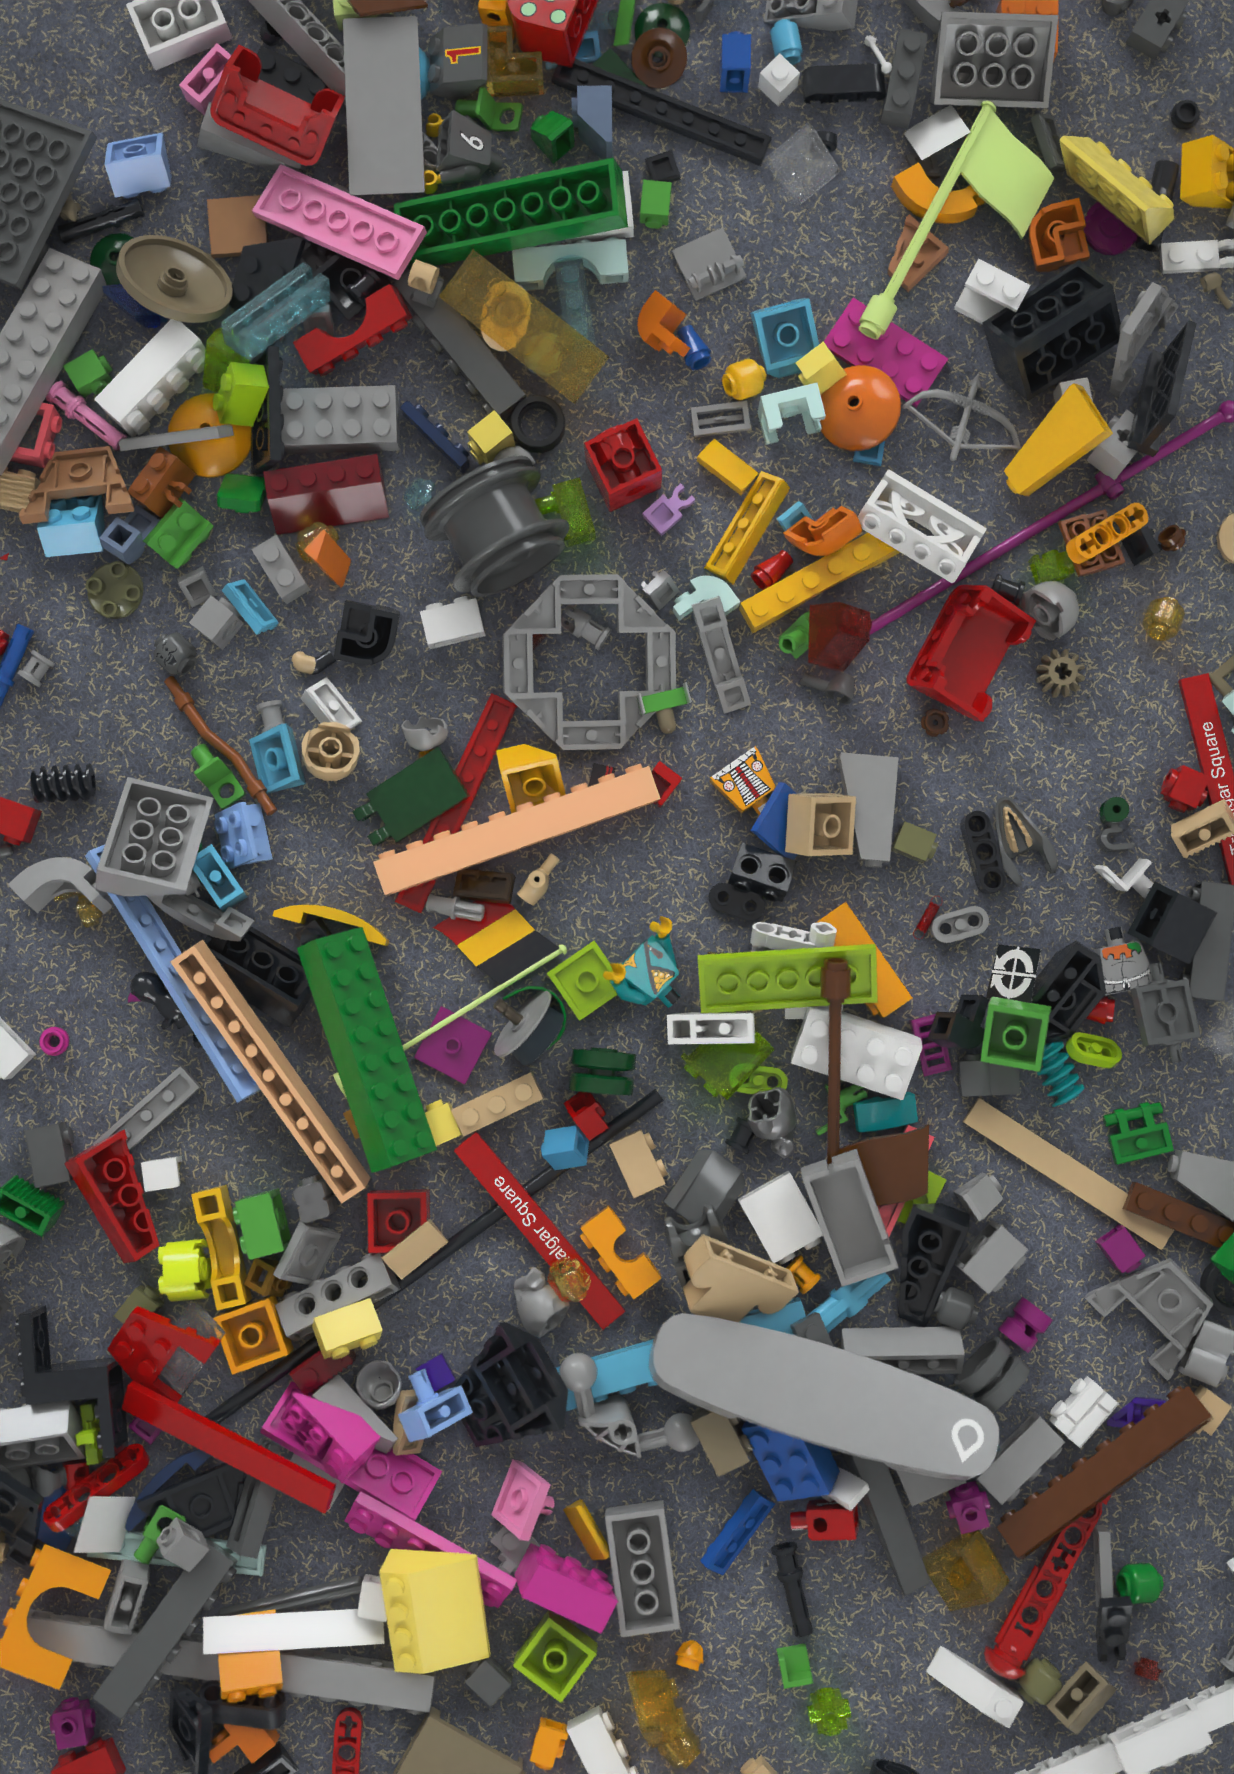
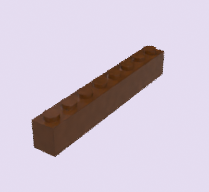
(1104, 1472)

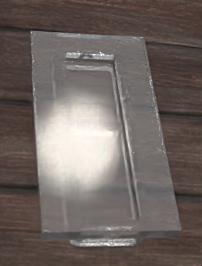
(183, 1366)

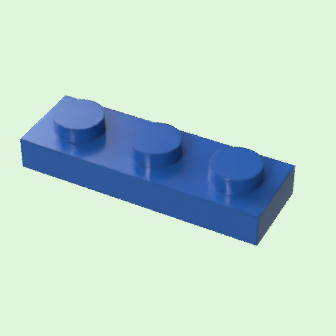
(737, 1532)

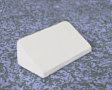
(329, 704)

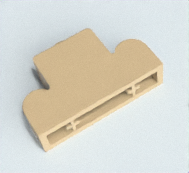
(732, 1282)

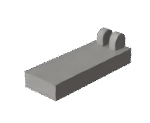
(1102, 1563)

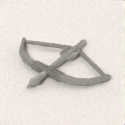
(960, 432)

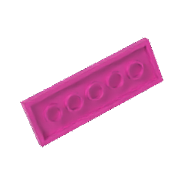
(394, 1480)
(399, 1532)

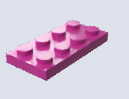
(897, 353)

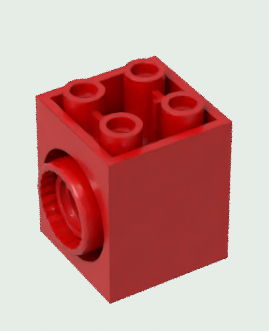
(623, 464)

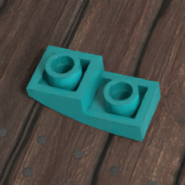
(885, 1113)

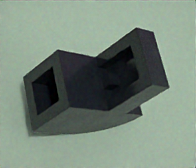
(963, 1027)

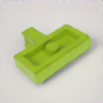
(88, 1435)

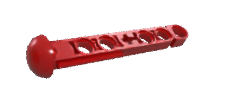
(1012, 1642)

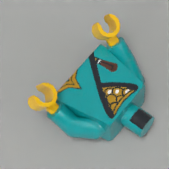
(648, 969)

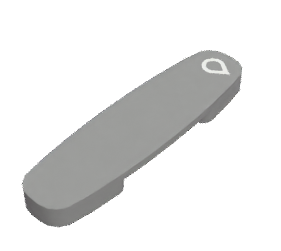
(824, 1396)

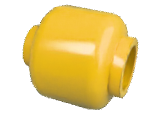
(744, 379)

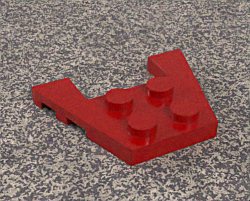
(149, 1343)

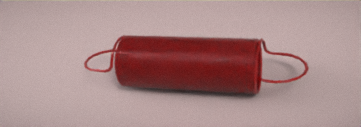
(928, 917)

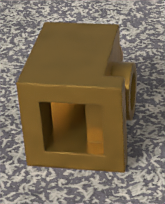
(271, 1284)

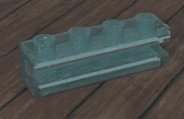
(275, 311)

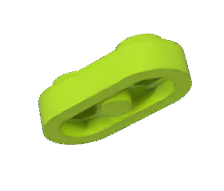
(1093, 1050)
(758, 1080)

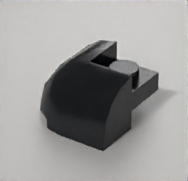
(366, 633)

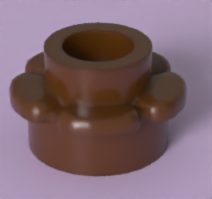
(1172, 538)
(942, 719)

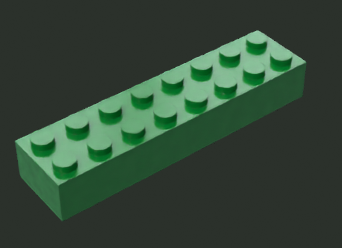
(519, 212)
(366, 1049)

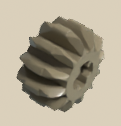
(1051, 678)

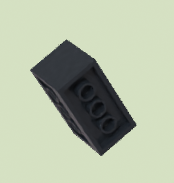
(1054, 330)

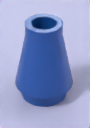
(699, 353)

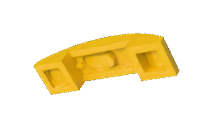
(299, 913)

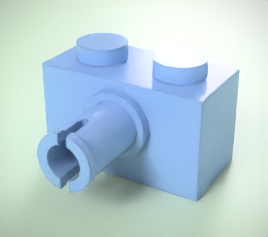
(433, 1409)

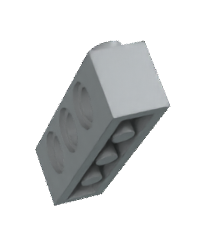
(380, 1284)

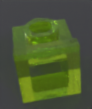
(1052, 566)

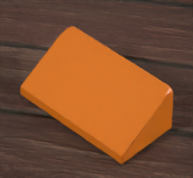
(329, 557)

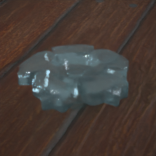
(419, 493)

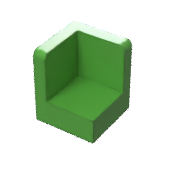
(794, 1666)

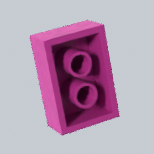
(566, 1587)

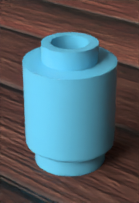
(787, 40)

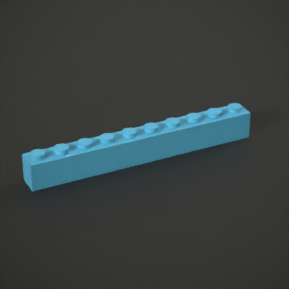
(629, 1366)

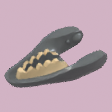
(1018, 835)

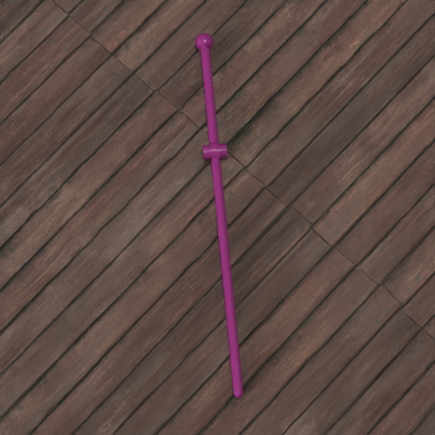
(1105, 486)

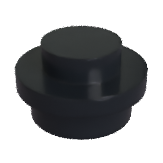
(1185, 114)

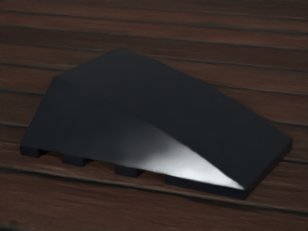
(512, 1389)

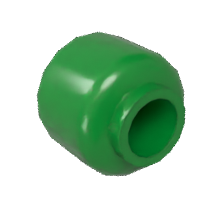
(1139, 1582)

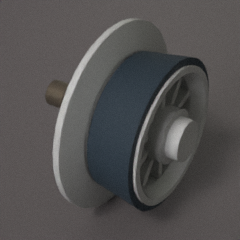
(529, 1029)

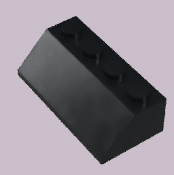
(264, 974)

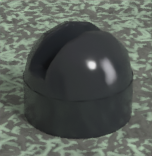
(267, 32)

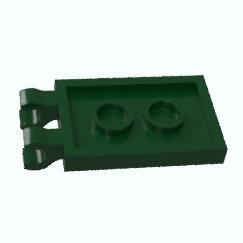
(413, 797)

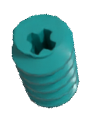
(1059, 1074)

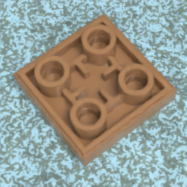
(234, 225)

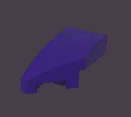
(1133, 1411)

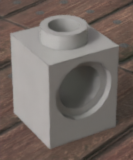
(182, 1544)

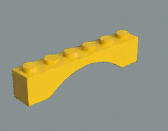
(814, 579)

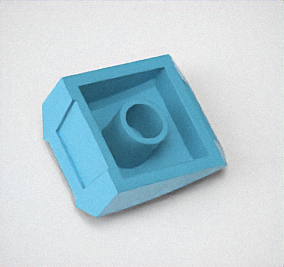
(785, 335)

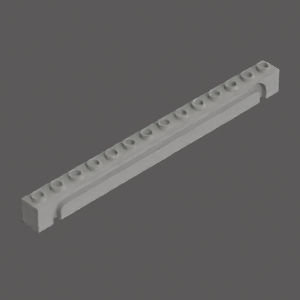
(303, 1670)

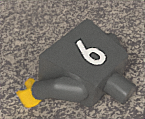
(461, 151)

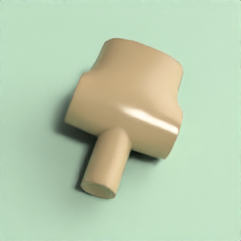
(533, 888)

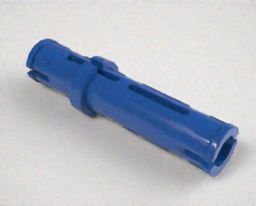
(12, 658)

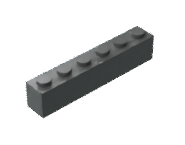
(465, 353)
(163, 1632)

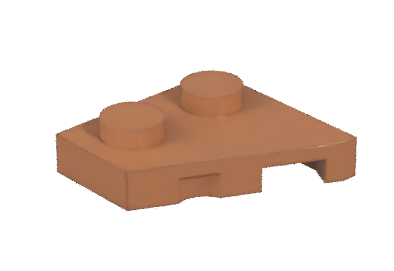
(928, 257)

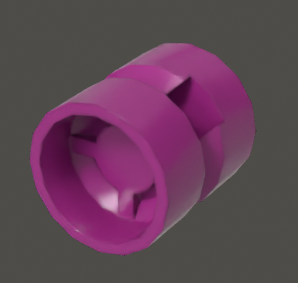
(1025, 1324)

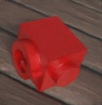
(1184, 788)

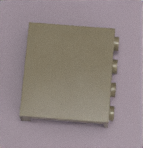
(448, 1750)

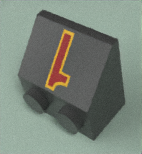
(458, 60)

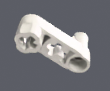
(779, 937)

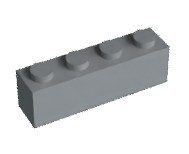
(909, 1348)

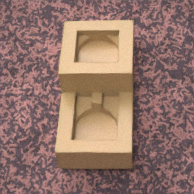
(402, 1446)

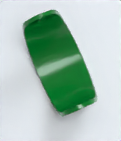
(555, 996)

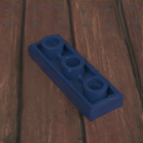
(436, 435)

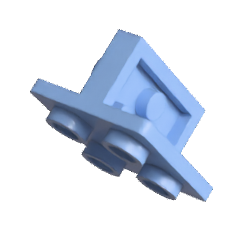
(242, 835)

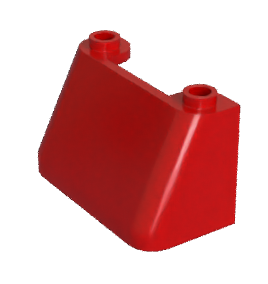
(270, 114)
(968, 648)

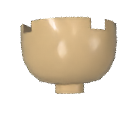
(330, 751)

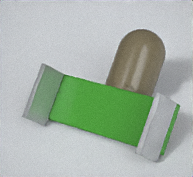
(663, 704)

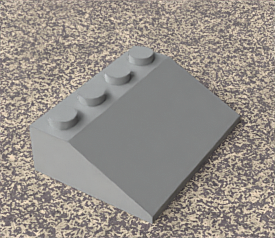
(994, 59)
(152, 840)

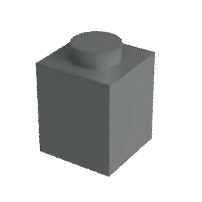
(488, 1679)

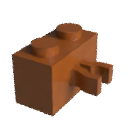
(161, 483)

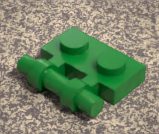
(1138, 1142)

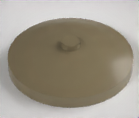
(174, 278)

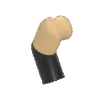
(310, 664)

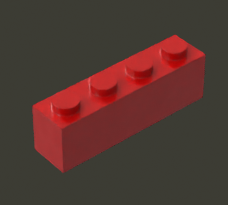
(115, 1196)

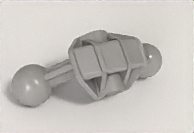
(612, 1418)

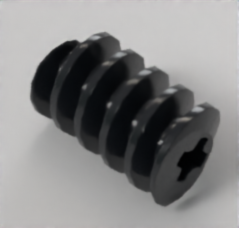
(63, 784)

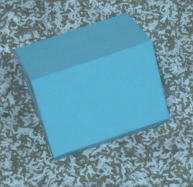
(277, 759)

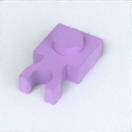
(665, 513)

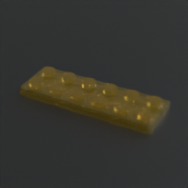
(524, 326)

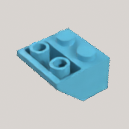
(73, 526)

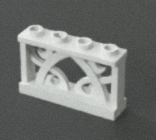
(950, 528)

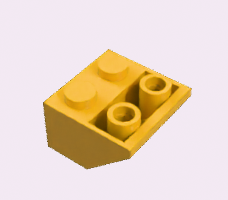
(1207, 173)

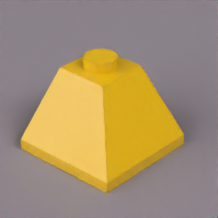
(529, 774)

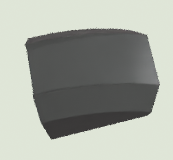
(705, 1181)

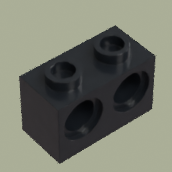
(763, 865)

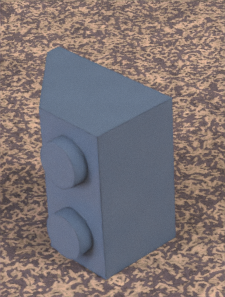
(594, 118)

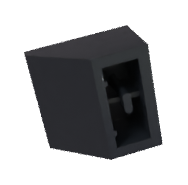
(1172, 922)

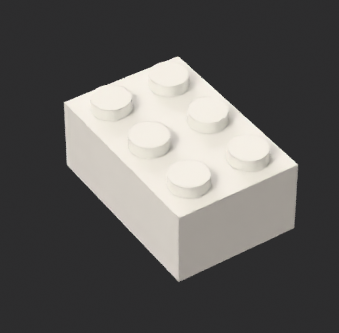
(177, 28)

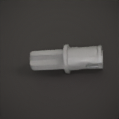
(455, 908)

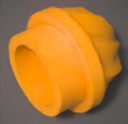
(690, 1655)

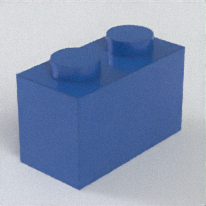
(735, 62)

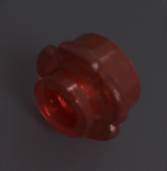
(1147, 1669)

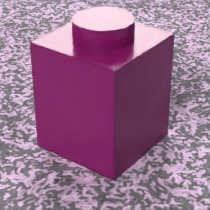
(1121, 1249)

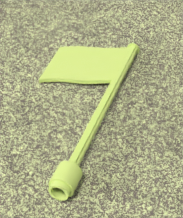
(1000, 173)

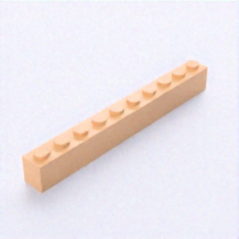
(517, 830)
(271, 1071)

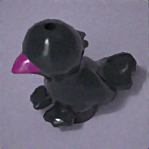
(150, 989)

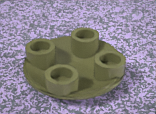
(115, 590)

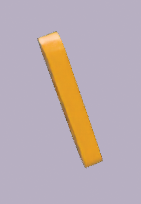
(1107, 533)

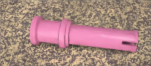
(76, 408)

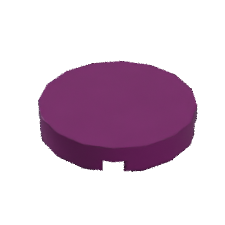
(1104, 234)

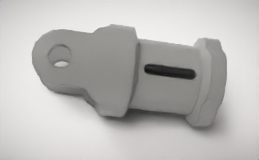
(585, 627)

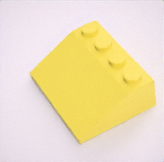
(1116, 187)
(433, 1610)

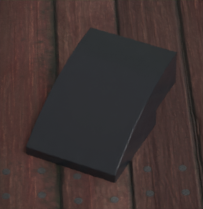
(341, 273)

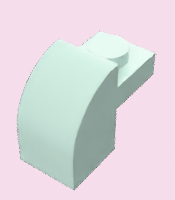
(703, 589)

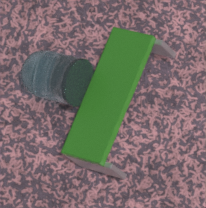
(622, 23)

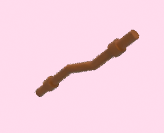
(255, 787)

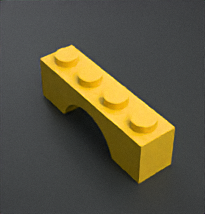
(227, 1264)

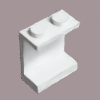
(989, 292)

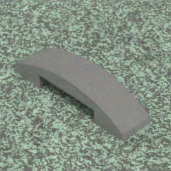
(720, 654)
(203, 917)

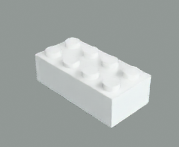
(153, 378)
(870, 1052)

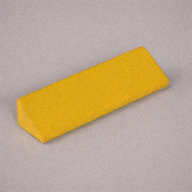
(749, 527)

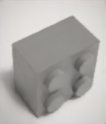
(991, 1257)

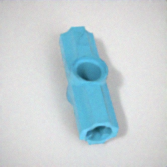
(849, 1300)

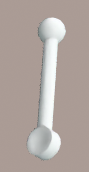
(886, 66)

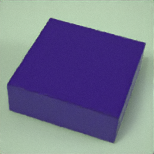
(438, 1372)

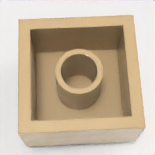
(820, 824)

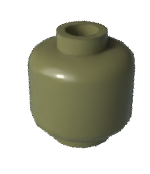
(1040, 1681)

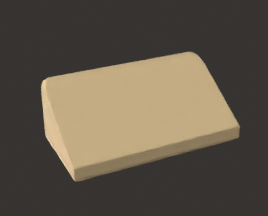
(415, 1249)

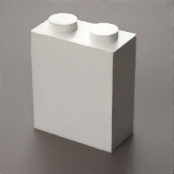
(781, 1218)

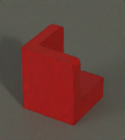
(665, 781)

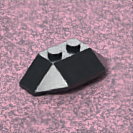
(1072, 987)

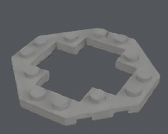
(545, 618)

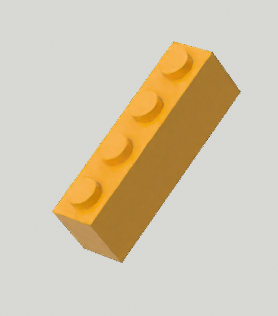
(890, 989)

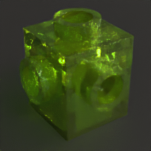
(829, 1701)

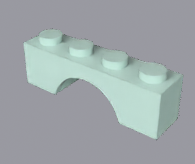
(603, 258)

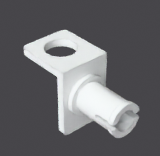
(1134, 877)

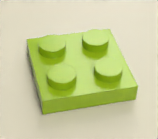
(582, 980)

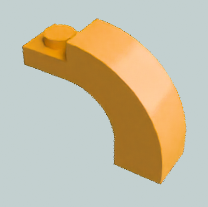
(918, 192)

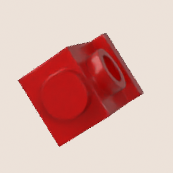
(587, 1114)

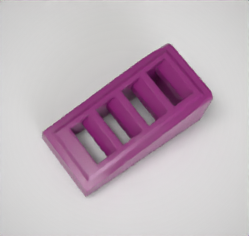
(946, 1066)

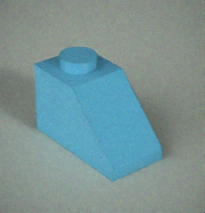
(218, 879)

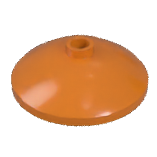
(870, 420)

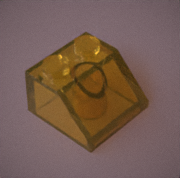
(966, 1571)
(656, 1706)

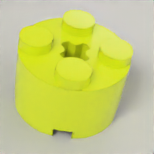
(184, 1270)

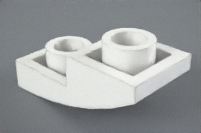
(847, 1490)

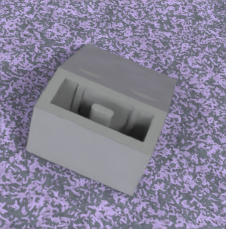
(813, 14)

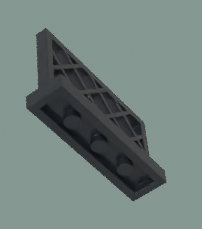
(1160, 392)

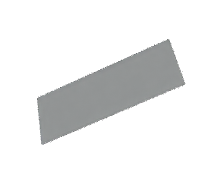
(383, 105)

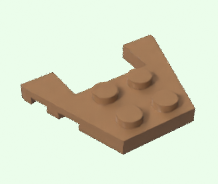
(76, 475)

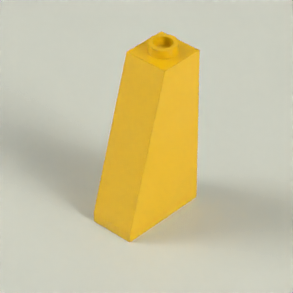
(1060, 440)

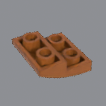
(1103, 561)

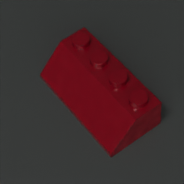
(326, 493)

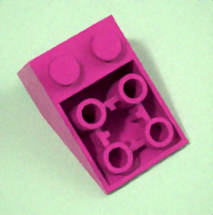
(331, 1434)

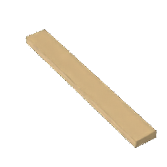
(1062, 1170)

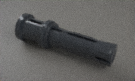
(791, 1574)

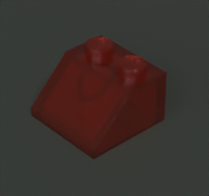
(837, 634)

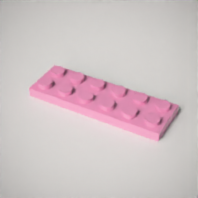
(339, 221)

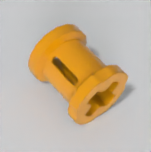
(803, 1275)

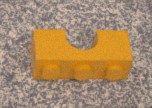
(633, 1275)

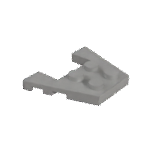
(1151, 309)
(1167, 1300)

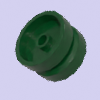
(602, 1076)

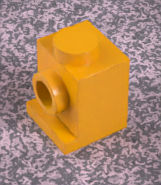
(548, 1743)

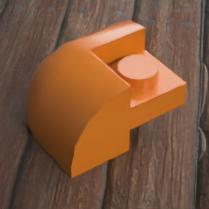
(1058, 236)
(825, 534)

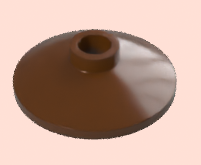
(673, 59)

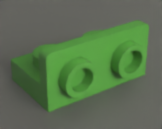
(178, 534)

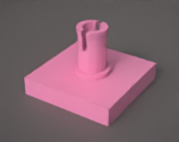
(522, 1500)

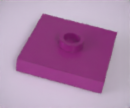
(453, 1047)

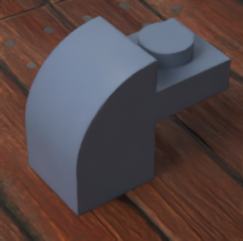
(126, 537)

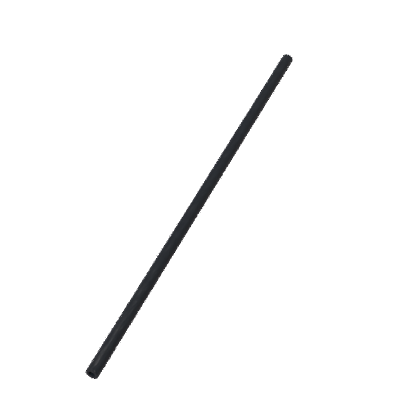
(454, 1244)

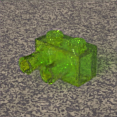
(571, 504)

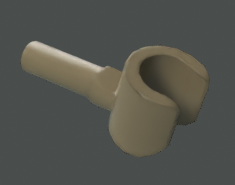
(1214, 282)

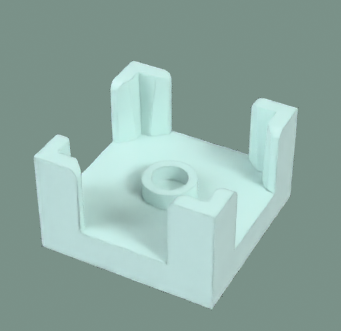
(787, 404)

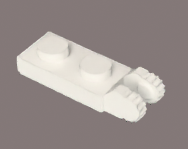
(1195, 256)

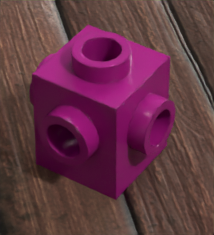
(968, 1507)
(73, 1723)

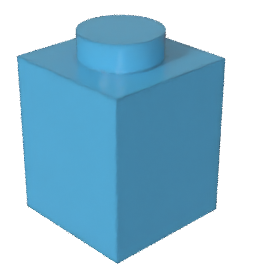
(565, 1147)

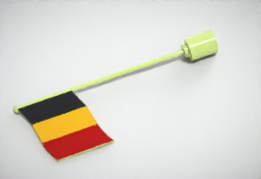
(499, 946)

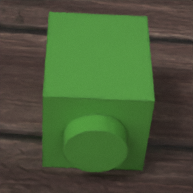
(655, 203)

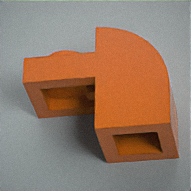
(658, 322)
(252, 1741)

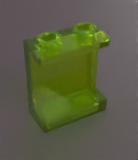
(727, 1065)

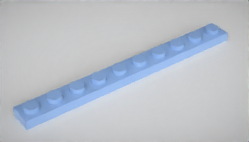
(162, 949)

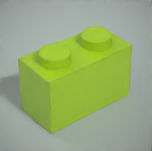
(241, 394)

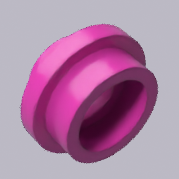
(45, 1041)

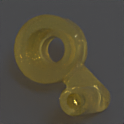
(87, 911)

